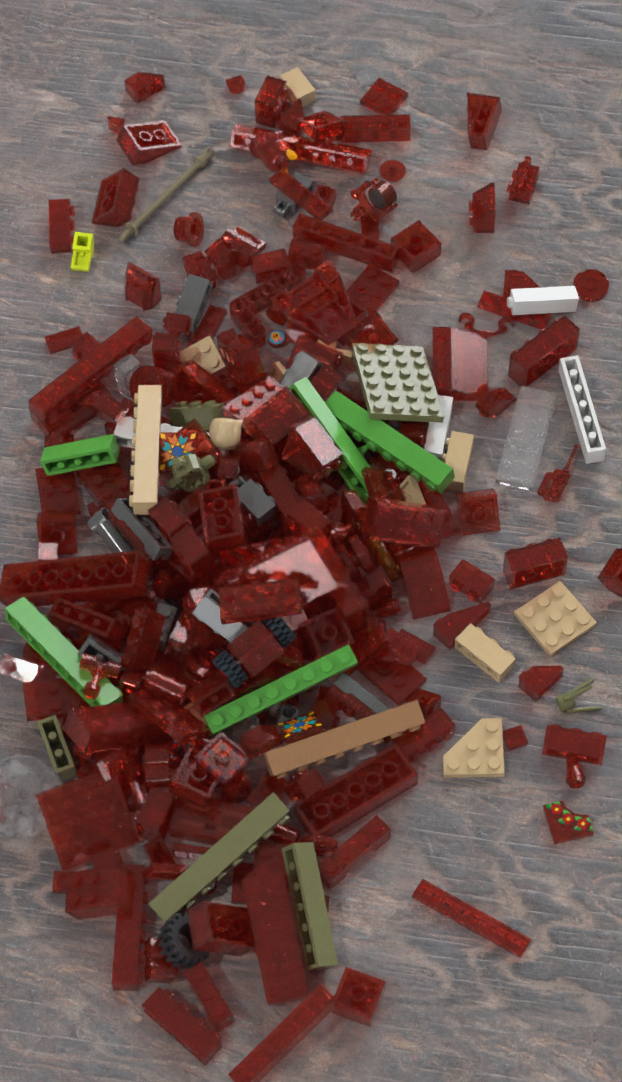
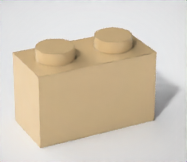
(299, 87)

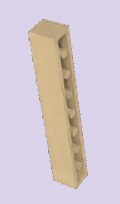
(146, 449)

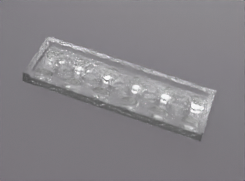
(526, 438)

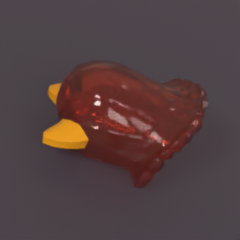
(272, 151)

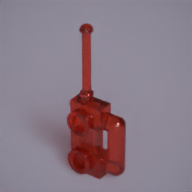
(560, 481)

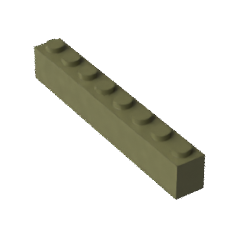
(220, 858)

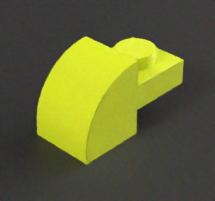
(82, 251)

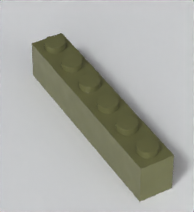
(309, 906)

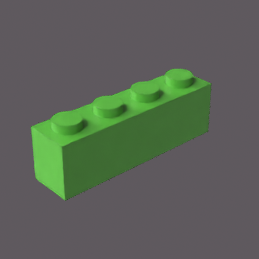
(80, 454)

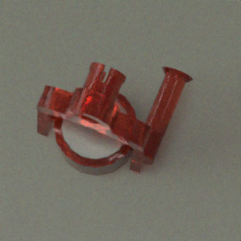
(380, 195)

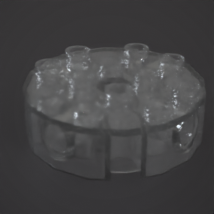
(24, 777)

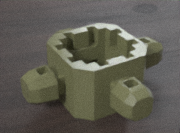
(181, 470)

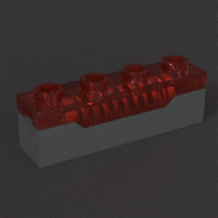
(140, 532)
(354, 699)

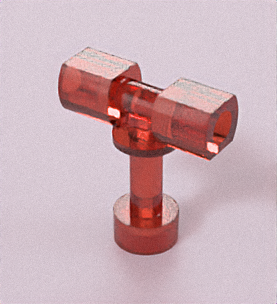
(98, 671)

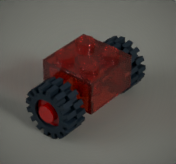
(254, 650)

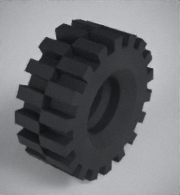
(174, 948)

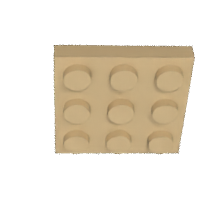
(555, 618)

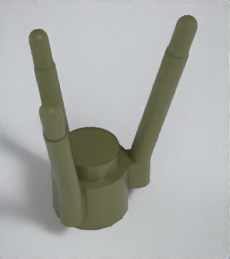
(566, 701)

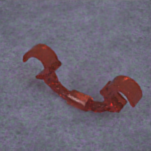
(469, 325)

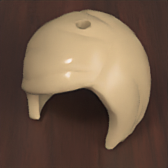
(225, 433)

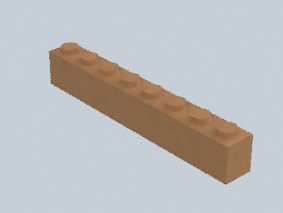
(343, 738)

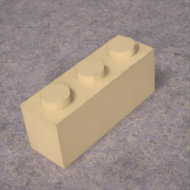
(458, 458)
(485, 652)

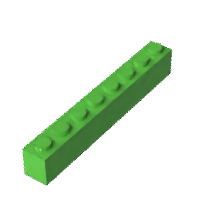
(390, 444)
(352, 459)
(57, 651)
(280, 690)

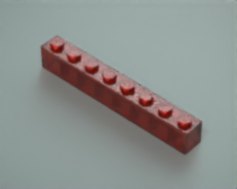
(308, 150)
(89, 370)

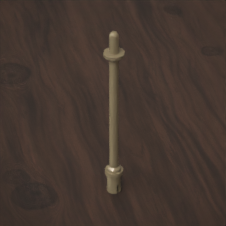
(199, 162)

